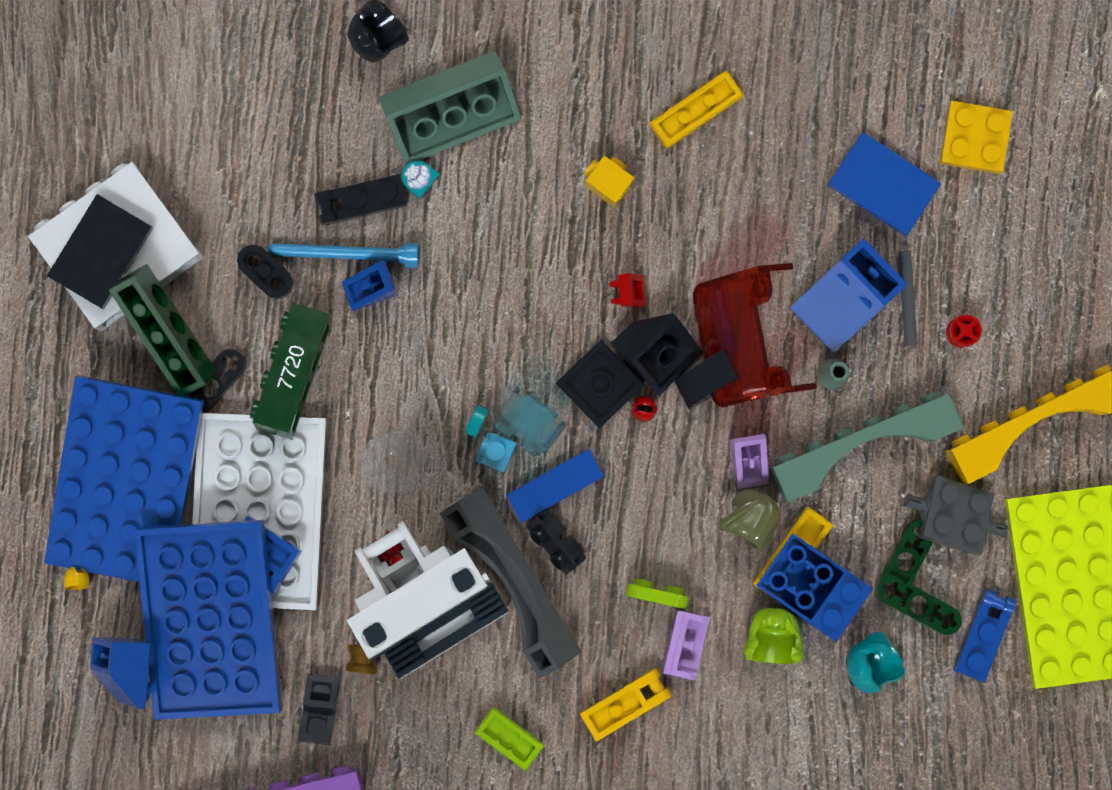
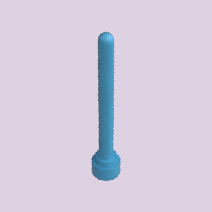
(407, 255)

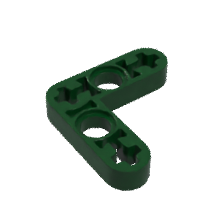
(904, 579)

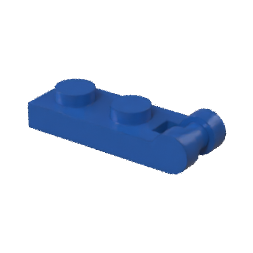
(984, 635)

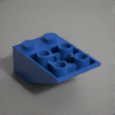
(848, 295)
(814, 588)

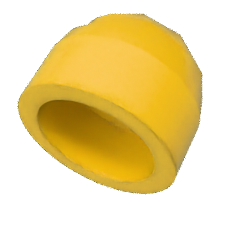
(76, 579)

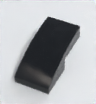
(706, 379)
(319, 709)

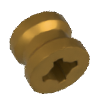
(359, 661)

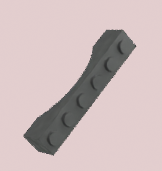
(544, 634)

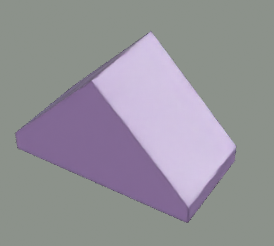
(750, 460)

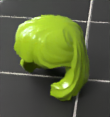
(774, 638)

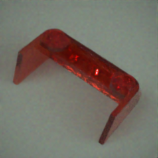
(731, 322)

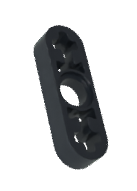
(231, 374)

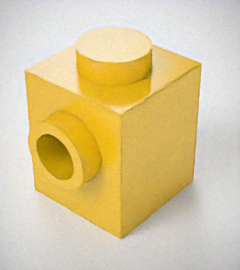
(608, 179)

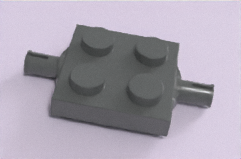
(956, 515)

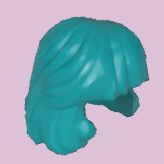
(874, 663)

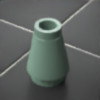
(826, 375)

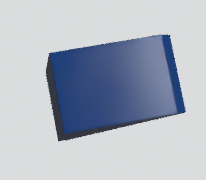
(370, 286)

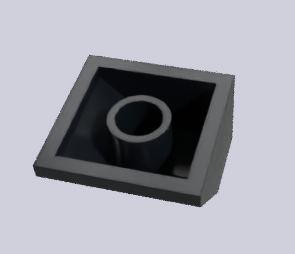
(657, 350)

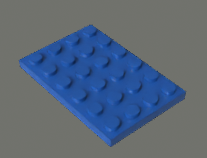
(120, 471)
(208, 619)

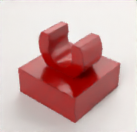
(631, 290)

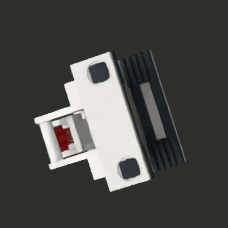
(422, 604)

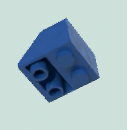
(123, 668)

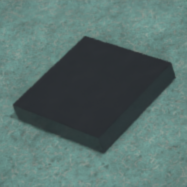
(600, 384)

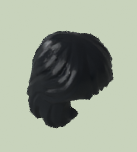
(376, 31)

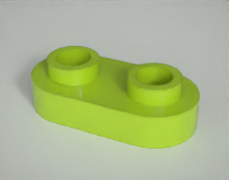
(671, 596)

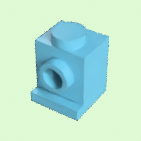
(496, 452)

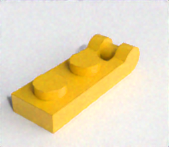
(624, 705)

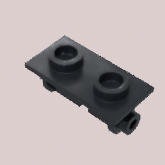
(563, 554)

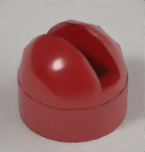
(644, 416)

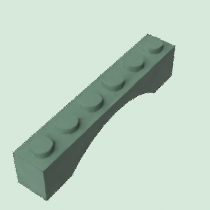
(925, 422)

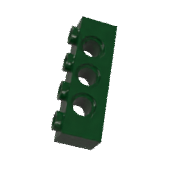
(163, 330)

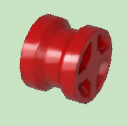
(968, 327)

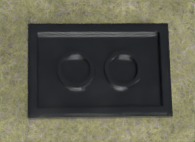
(100, 251)

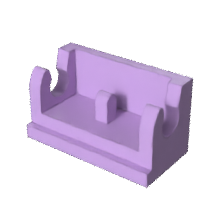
(685, 644)

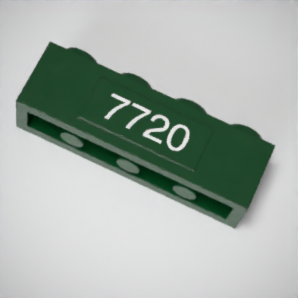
(291, 371)

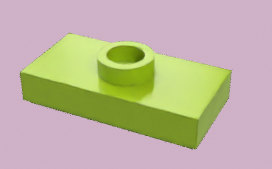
(509, 738)

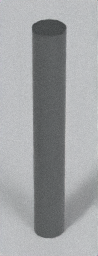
(907, 297)

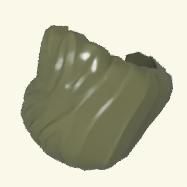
(753, 519)

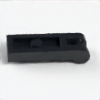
(361, 199)

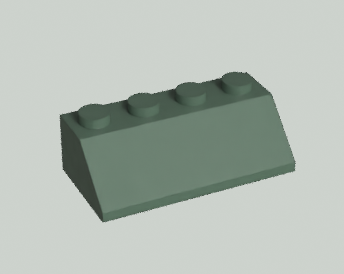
(450, 107)

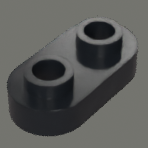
(266, 272)

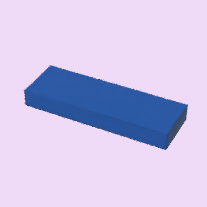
(555, 485)

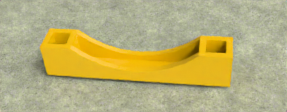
(983, 453)

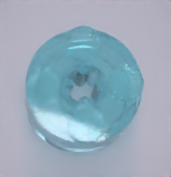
(529, 421)

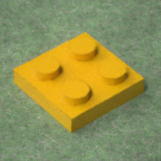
(976, 137)

